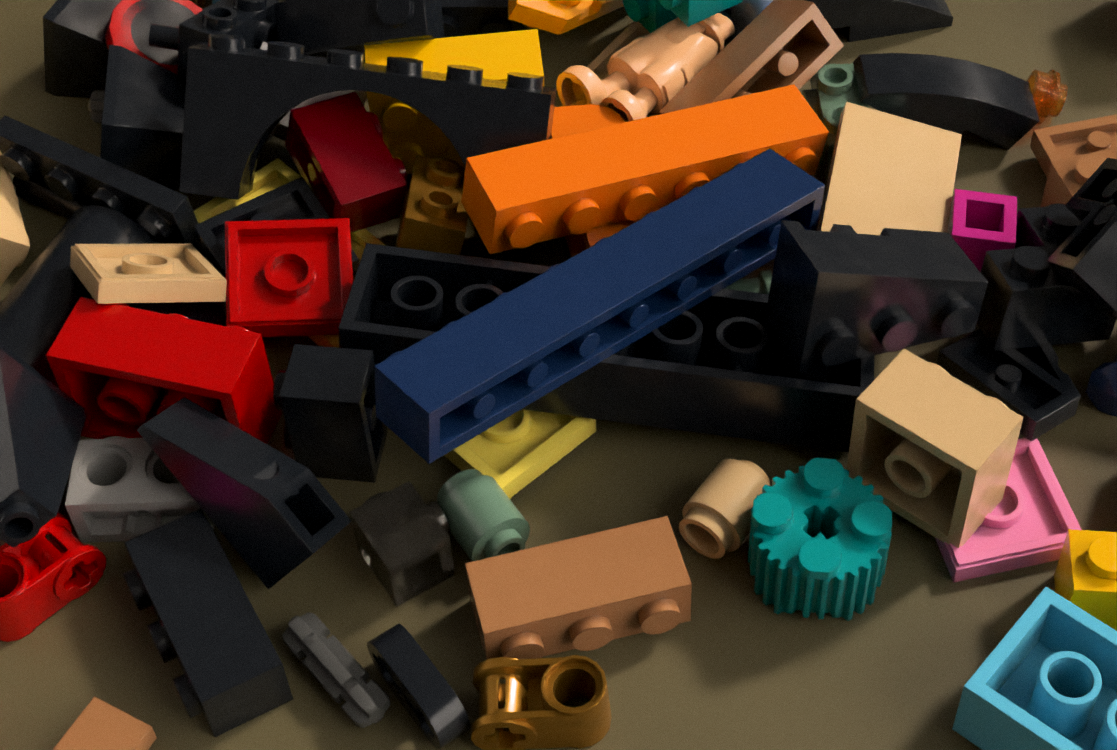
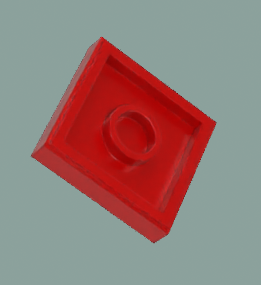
(288, 275)

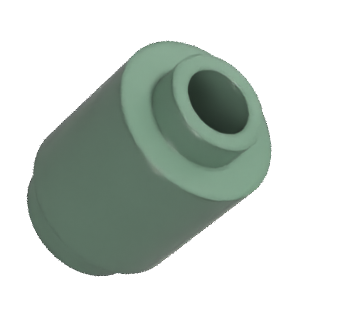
(482, 515)

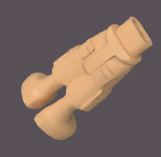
(648, 68)

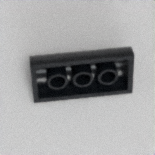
(50, 289)

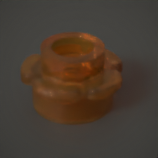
(1047, 93)

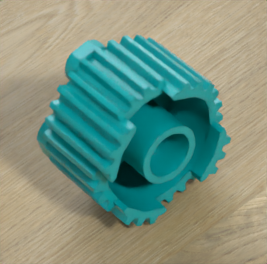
(819, 541)

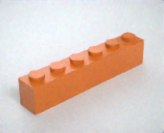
(631, 166)

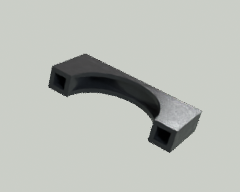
(243, 94)

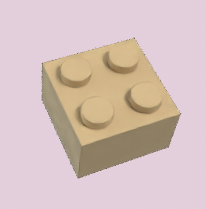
(933, 447)

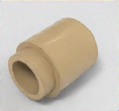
(720, 509)

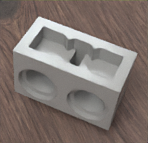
(122, 490)

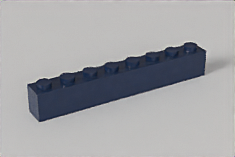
(590, 306)

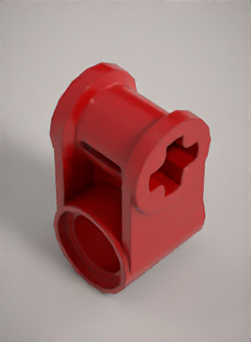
(39, 574)

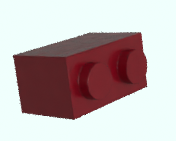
(346, 161)

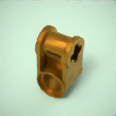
(535, 701)

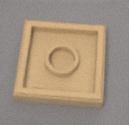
(146, 273)

